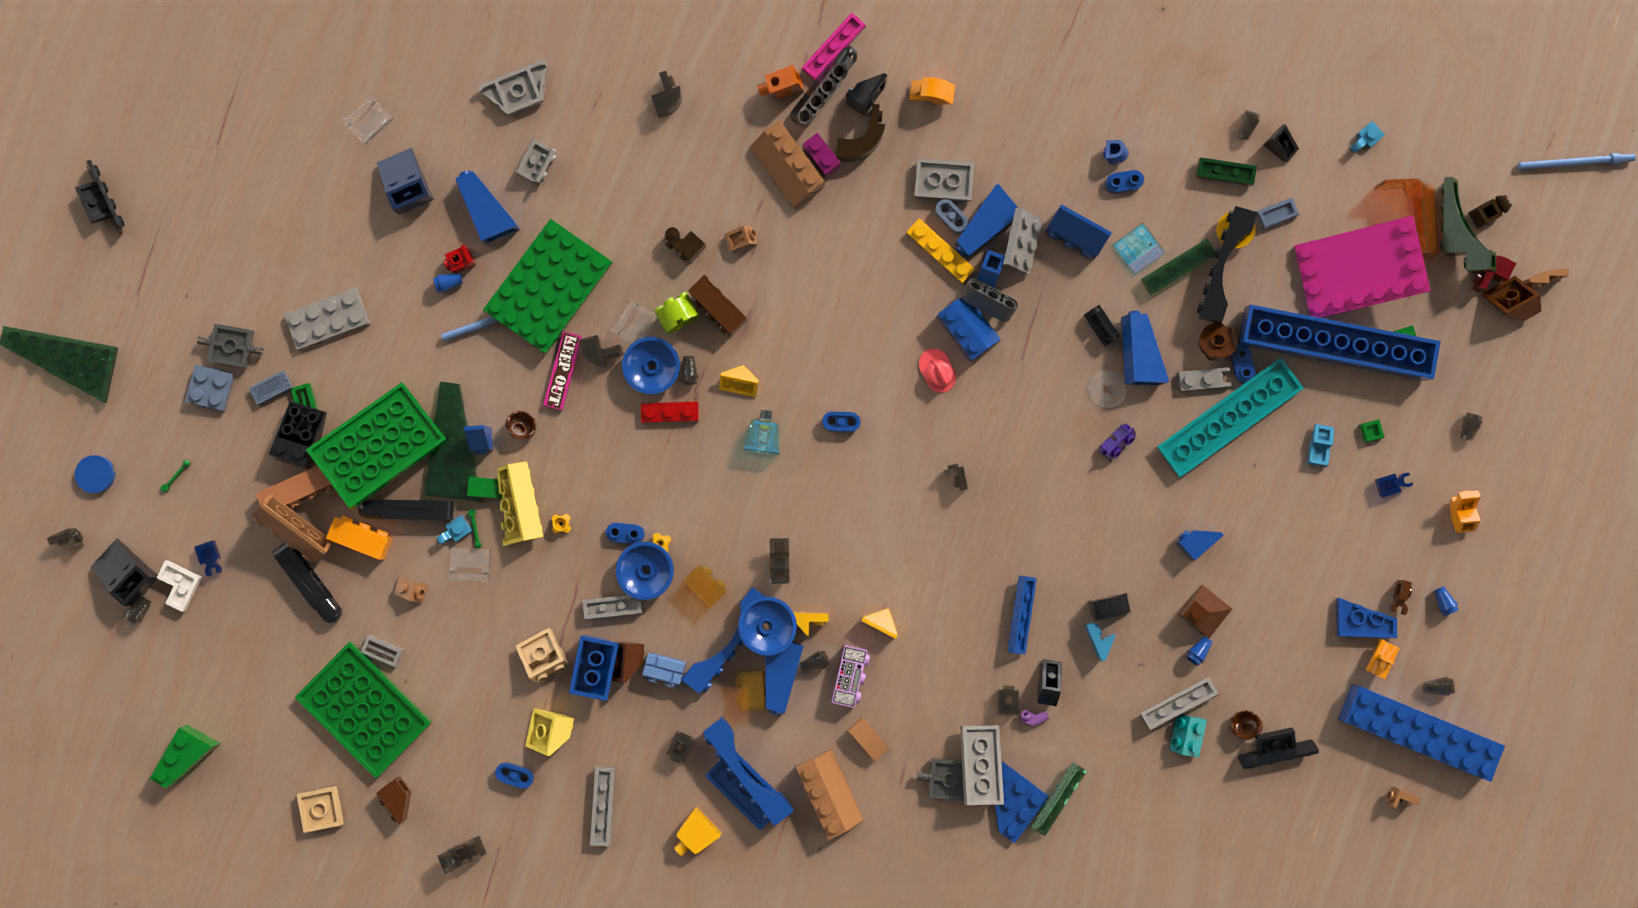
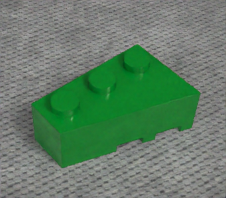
(182, 755)

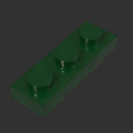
(1226, 171)

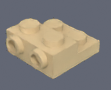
(542, 656)

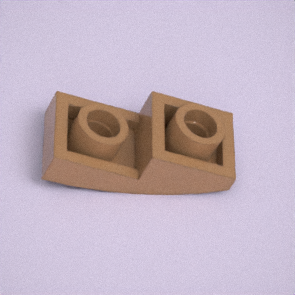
(1543, 278)
(868, 739)

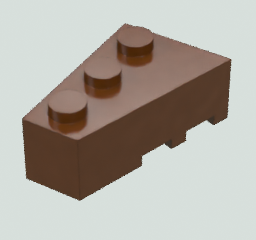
(716, 306)

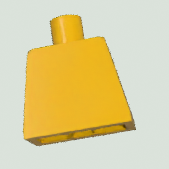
(696, 833)

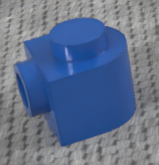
(1115, 151)

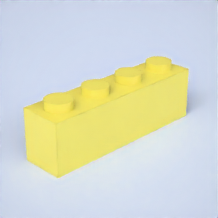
(518, 504)

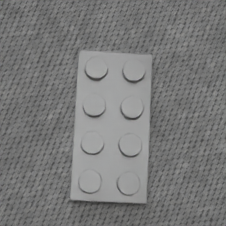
(327, 319)
(981, 765)

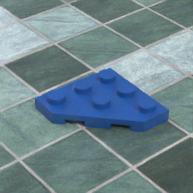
(1020, 805)

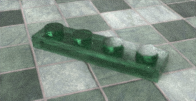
(1178, 266)
(1058, 799)

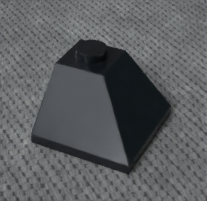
(866, 93)

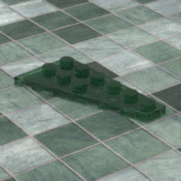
(72, 360)
(453, 461)

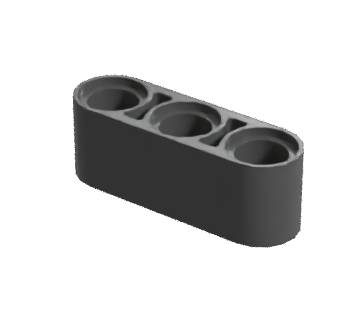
(989, 300)

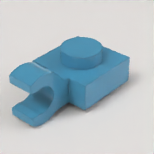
(1367, 136)
(456, 529)

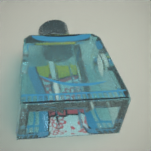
(763, 435)

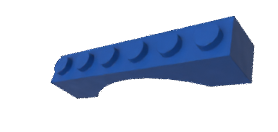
(702, 672)
(772, 803)

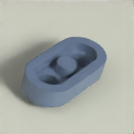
(951, 216)

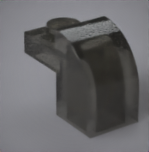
(668, 100)
(595, 354)
(779, 561)
(461, 854)

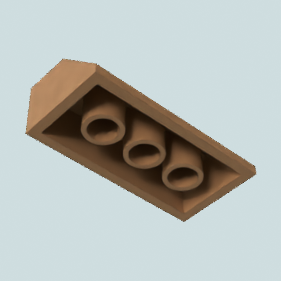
(787, 164)
(292, 528)
(829, 794)

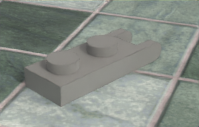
(1202, 379)

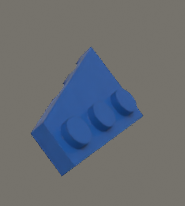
(1362, 622)

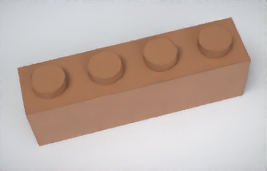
(298, 488)

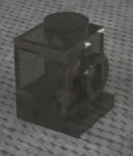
(1005, 708)
(680, 755)

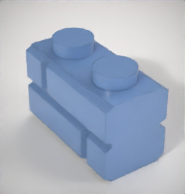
(664, 669)

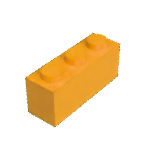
(359, 537)

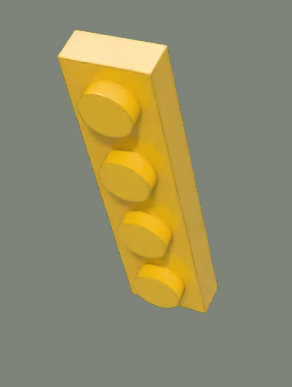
(940, 251)

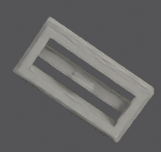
(397, 657)

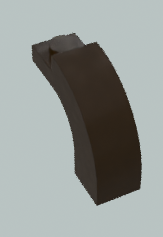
(856, 149)

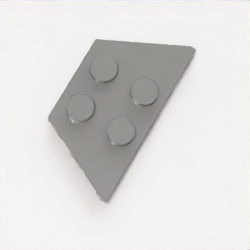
(517, 89)

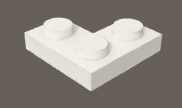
(183, 583)

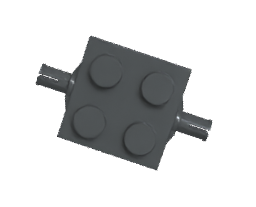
(230, 345)
(944, 779)

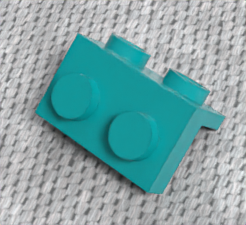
(1188, 735)

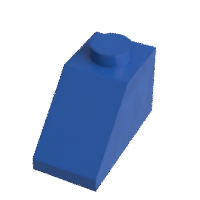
(479, 439)
(1196, 542)

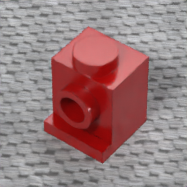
(465, 262)

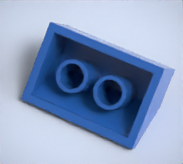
(1077, 232)
(968, 328)
(594, 667)

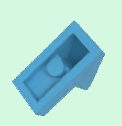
(1101, 645)

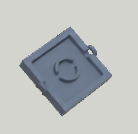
(210, 388)

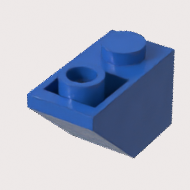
(991, 268)

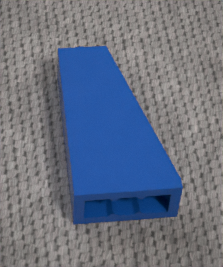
(486, 212)
(991, 219)
(1140, 352)
(780, 677)

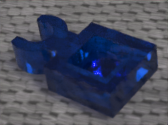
(1391, 484)
(208, 554)

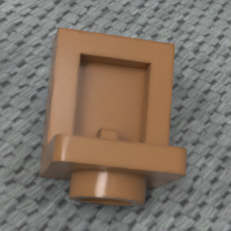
(410, 589)

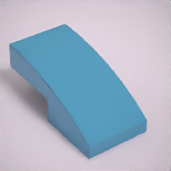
(1320, 445)

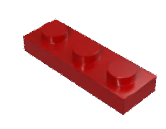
(669, 412)

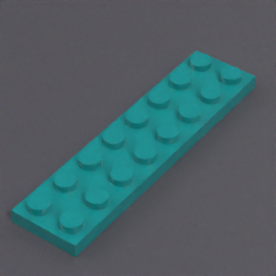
(1229, 417)

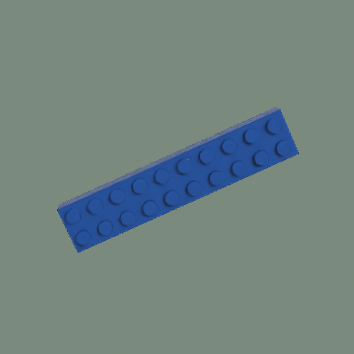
(1339, 342)

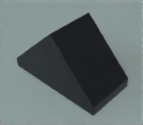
(1282, 144)

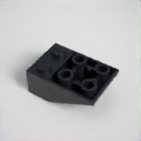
(297, 432)
(123, 573)

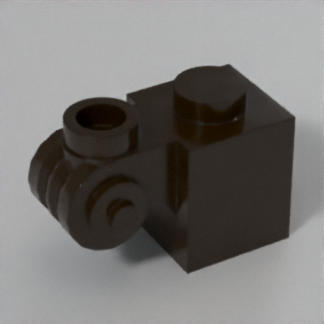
(1490, 210)
(687, 248)

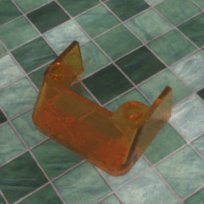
(1424, 211)

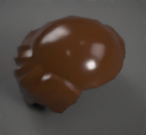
(520, 425)
(1246, 724)

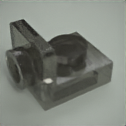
(960, 478)
(67, 536)

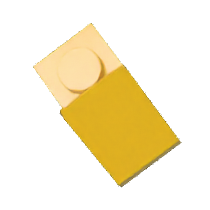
(803, 620)

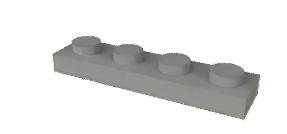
(1179, 704)
(602, 806)

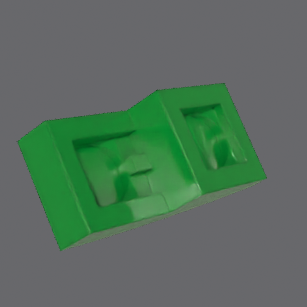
(483, 487)

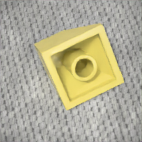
(548, 731)

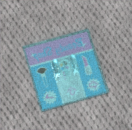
(1138, 248)

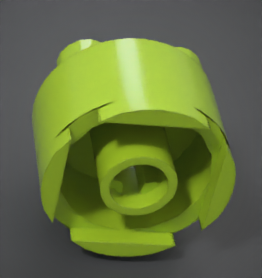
(676, 313)

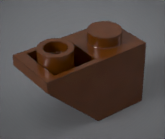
(396, 799)

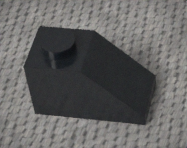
(1109, 607)
(1049, 683)

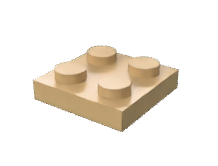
(320, 809)

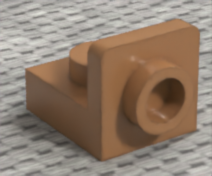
(741, 238)
(1397, 795)

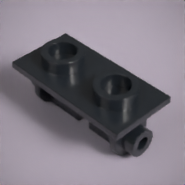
(1101, 325)

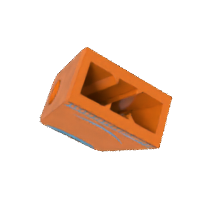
(782, 83)

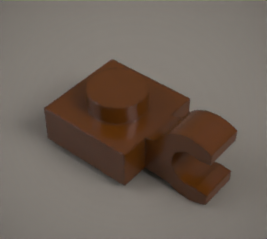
(1402, 593)

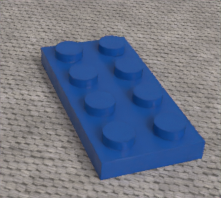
(729, 786)

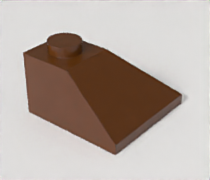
(1514, 299)
(1205, 611)
(627, 661)

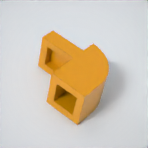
(933, 90)
(1464, 512)

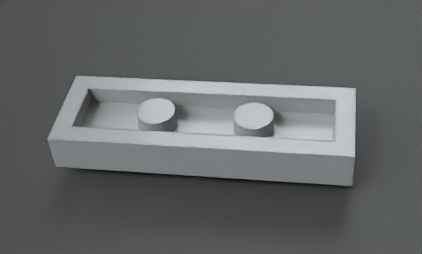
(611, 606)

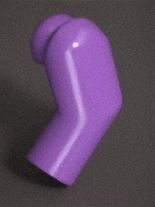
(1032, 719)

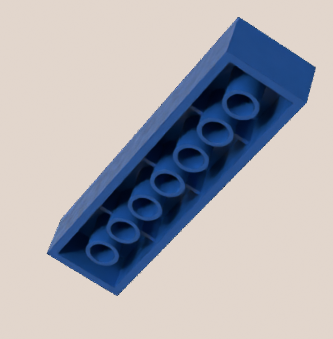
(1421, 732)

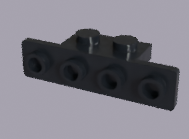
(96, 201)
(1277, 747)

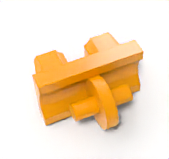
(1382, 659)

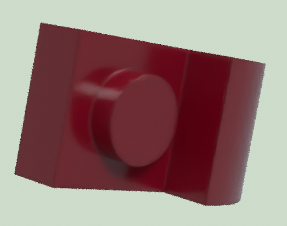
(1504, 269)

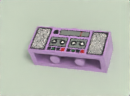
(850, 676)

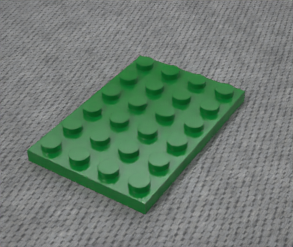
(547, 286)
(376, 445)
(363, 709)

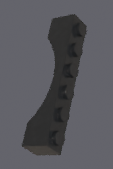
(1215, 302)

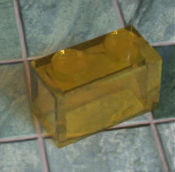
(705, 585)
(751, 690)

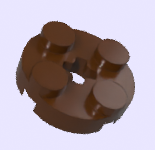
(1218, 352)

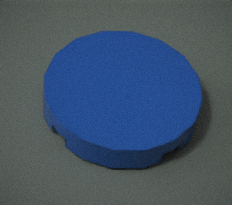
(94, 474)

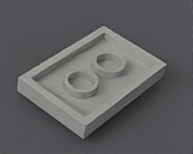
(944, 180)
(1022, 241)

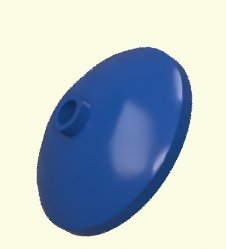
(641, 355)
(630, 570)
(778, 618)

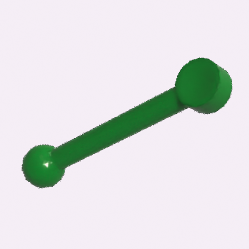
(165, 487)
(472, 513)

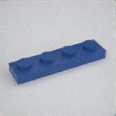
(1022, 615)

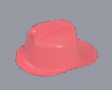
(937, 370)

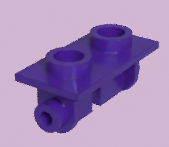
(1124, 436)

